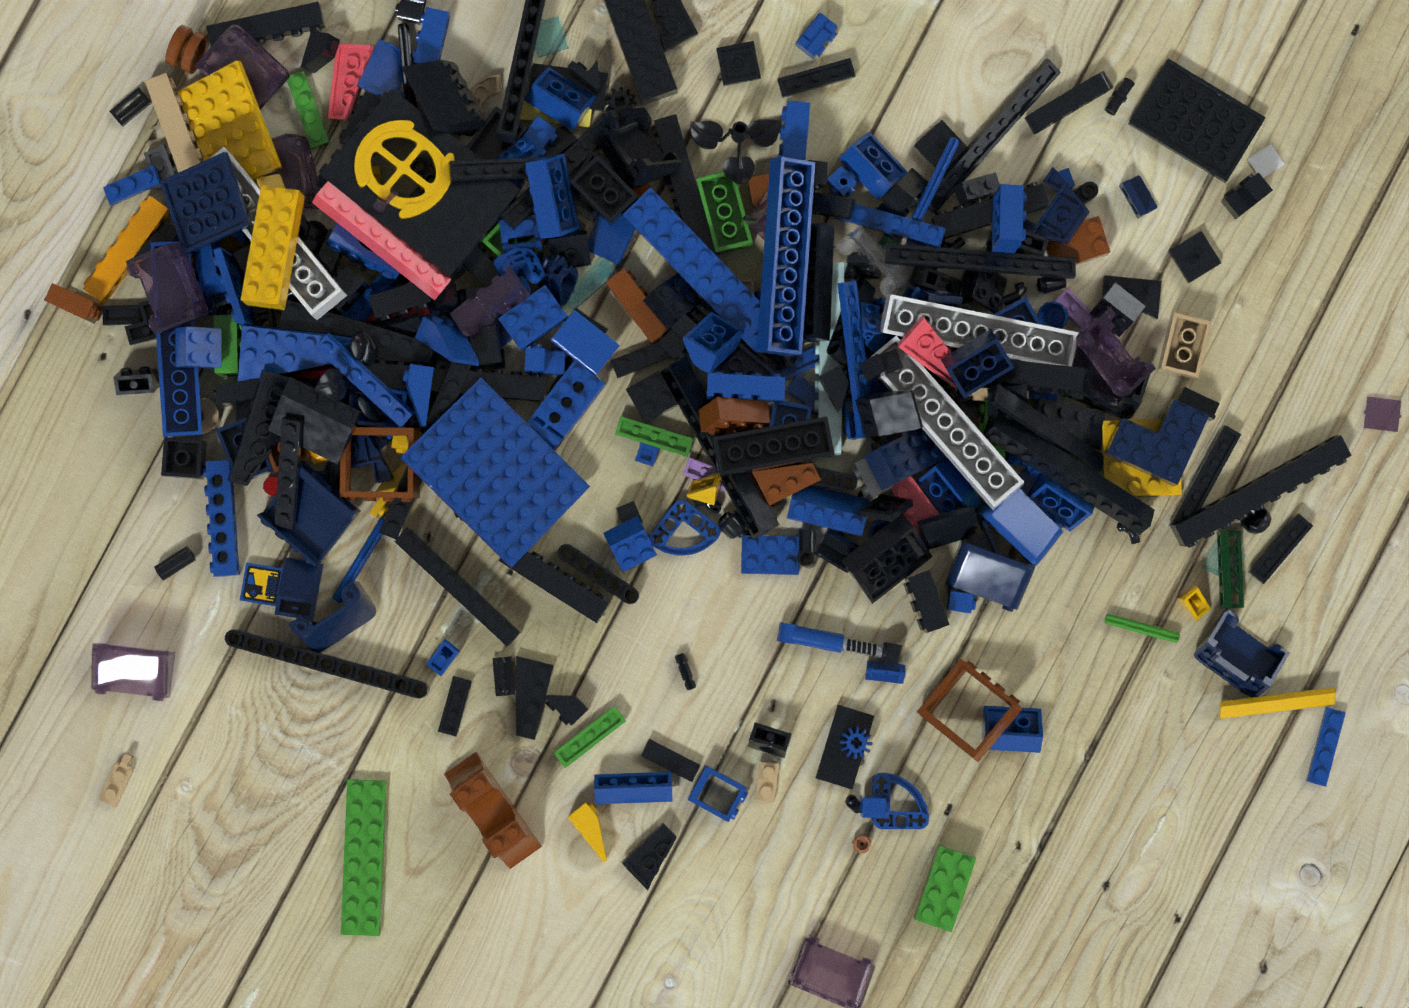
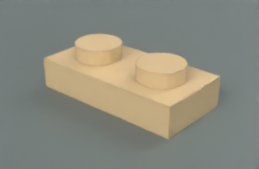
(766, 781)

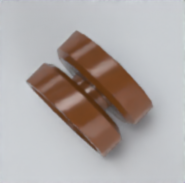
(186, 48)

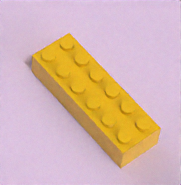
(272, 247)

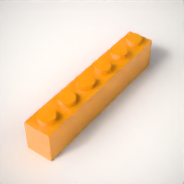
(130, 241)

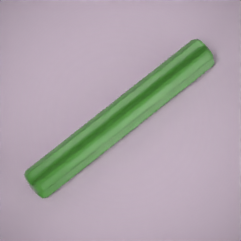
(1142, 628)

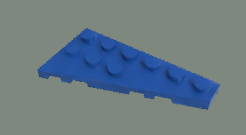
(280, 350)

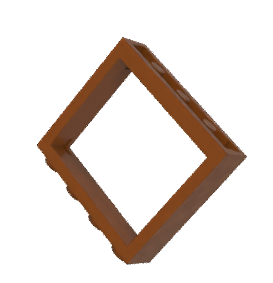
(345, 468)
(945, 687)

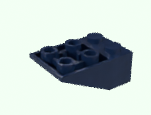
(299, 589)

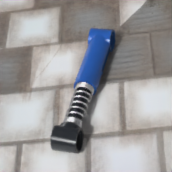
(837, 642)

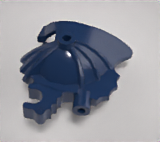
(558, 277)

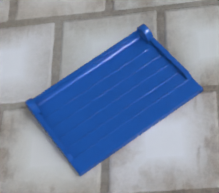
(382, 70)
(610, 241)
(584, 342)

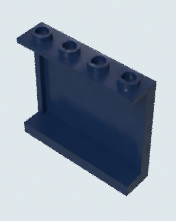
(320, 517)

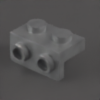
(162, 160)

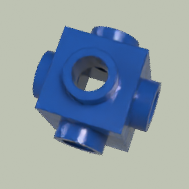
(842, 175)

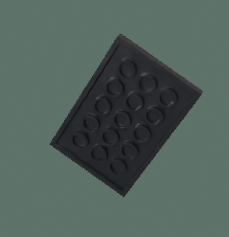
(1196, 120)

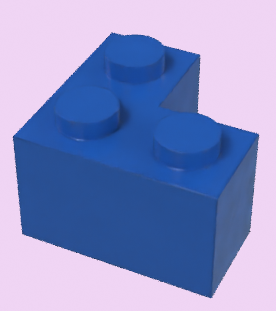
(544, 361)

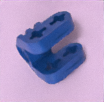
(521, 259)

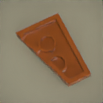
(784, 481)

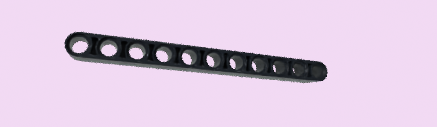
(317, 664)

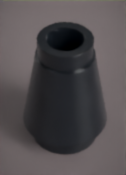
(1050, 284)

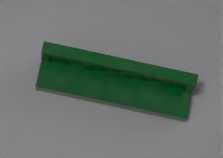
(1225, 569)

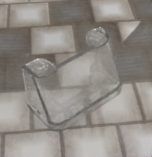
(864, 240)

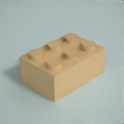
(1184, 346)

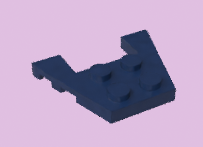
(1063, 214)
(363, 453)

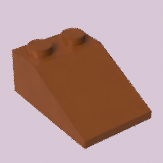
(1085, 245)

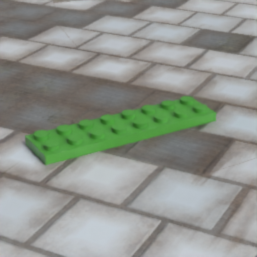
(363, 857)

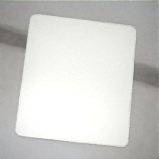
(1266, 161)

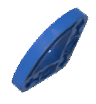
(686, 517)
(923, 811)

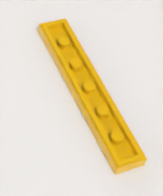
(1277, 703)

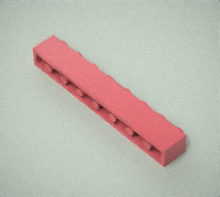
(381, 240)

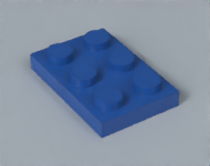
(770, 555)

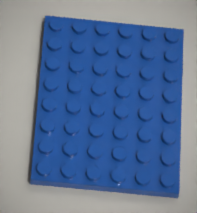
(495, 472)

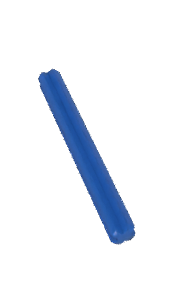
(935, 179)
(360, 560)

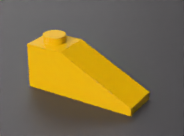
(589, 826)

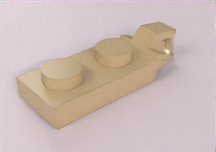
(117, 781)

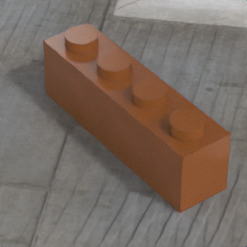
(632, 299)

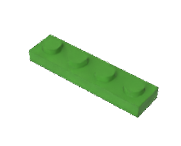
(307, 110)
(654, 436)
(589, 736)

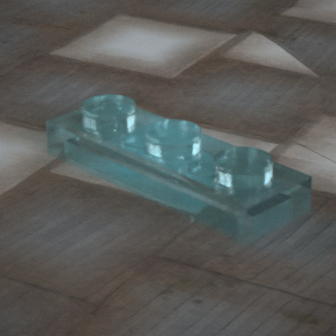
(591, 283)

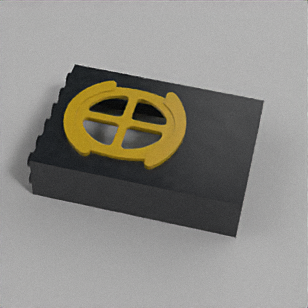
(444, 221)

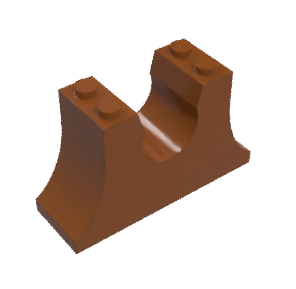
(492, 811)

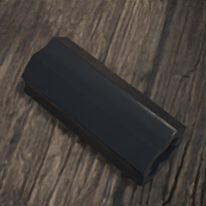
(175, 563)

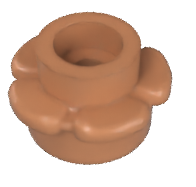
(865, 847)

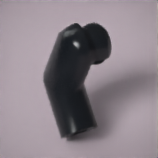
(1015, 296)

